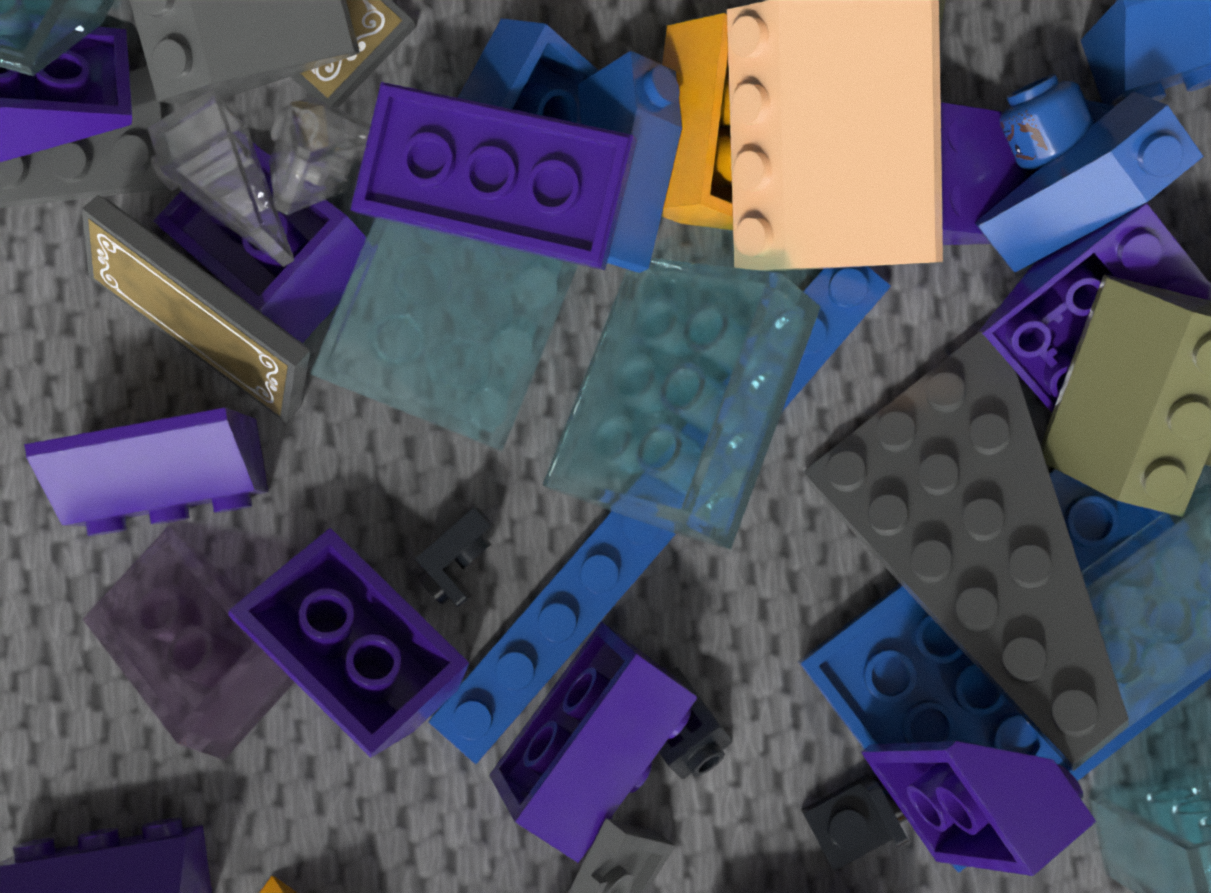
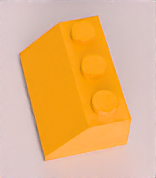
(702, 170)

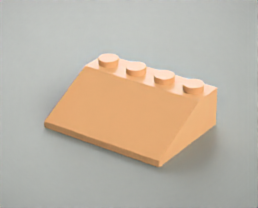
(835, 133)

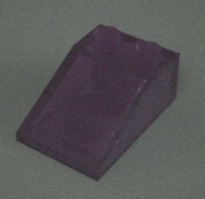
(183, 650)

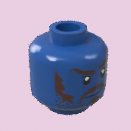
(1044, 120)

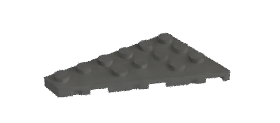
(971, 526)

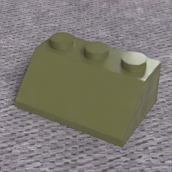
(1137, 397)

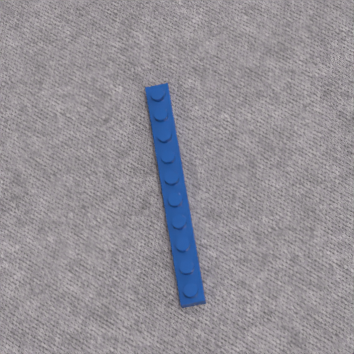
(613, 561)

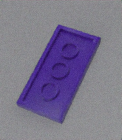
(494, 175)

